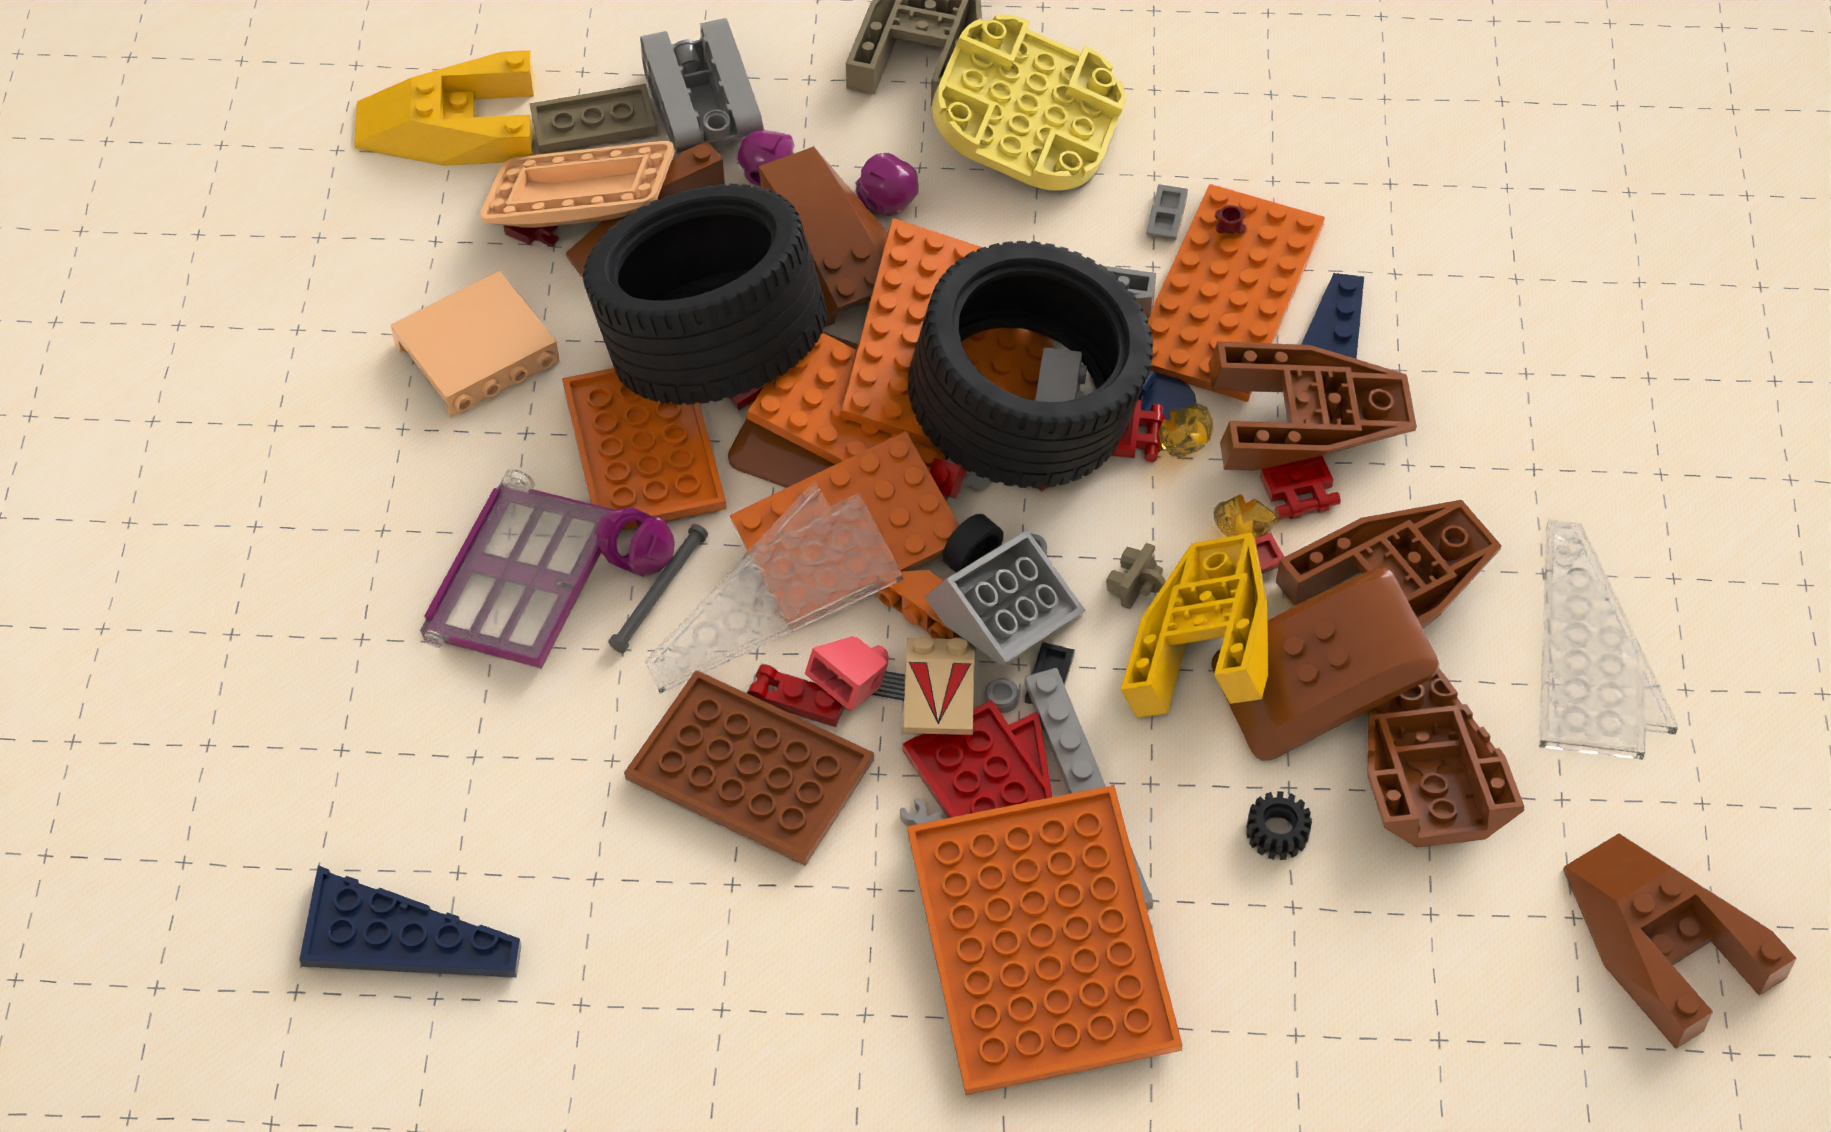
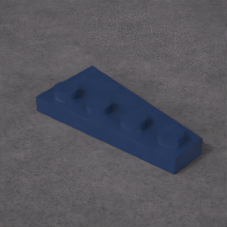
(1338, 316)

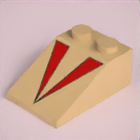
(939, 686)

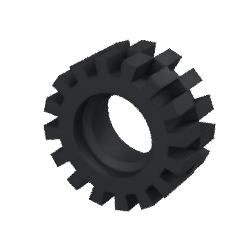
(1280, 808)

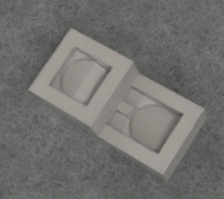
(1167, 211)

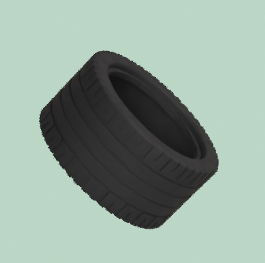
(1051, 295)
(696, 346)

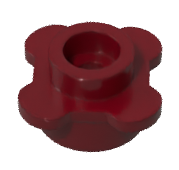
(1230, 220)

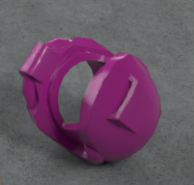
(761, 148)
(887, 184)
(649, 547)

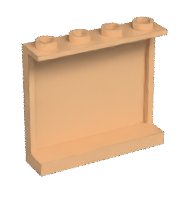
(476, 342)

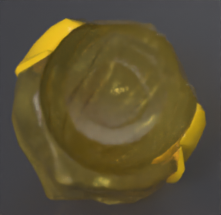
(1186, 430)
(1239, 517)

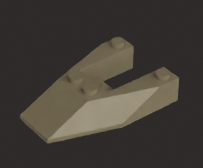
(918, 21)

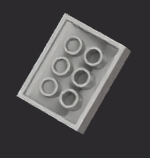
(1006, 599)

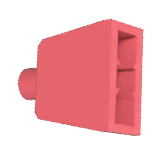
(848, 669)

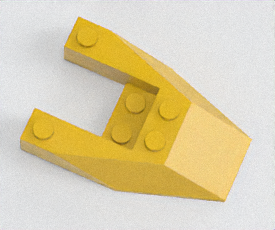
(435, 118)
(1207, 596)

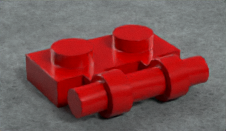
(1148, 442)
(1296, 479)

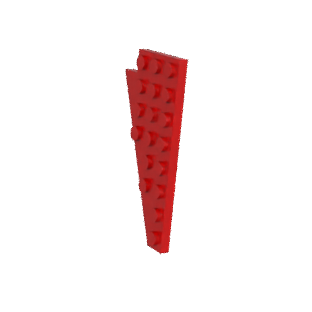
(983, 770)

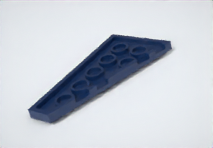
(389, 932)

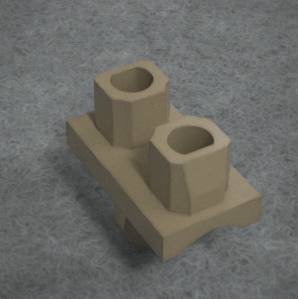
(1143, 575)

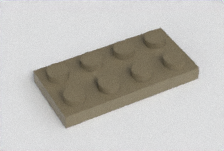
(593, 118)

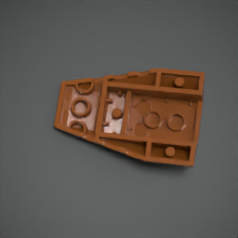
(838, 227)
(1437, 769)

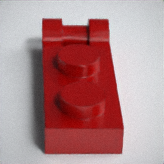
(796, 696)

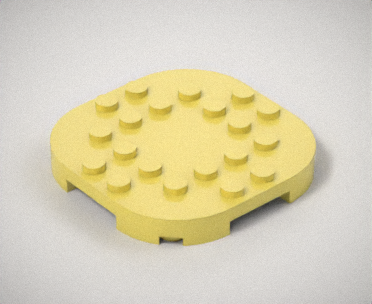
(1027, 104)

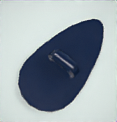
(1166, 391)

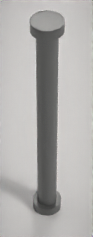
(620, 641)

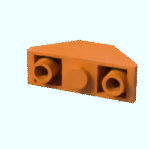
(910, 600)

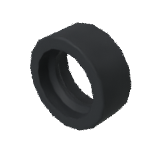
(971, 541)

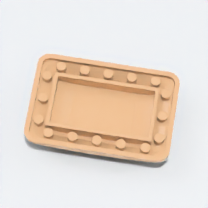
(577, 185)

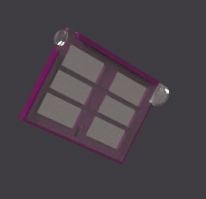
(516, 573)

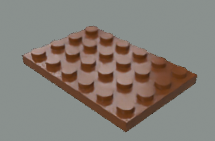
(750, 767)

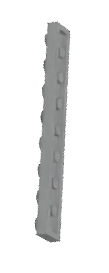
(1068, 740)

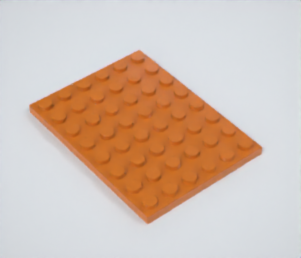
(899, 300)
(1042, 940)

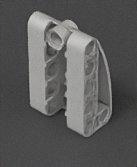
(700, 87)

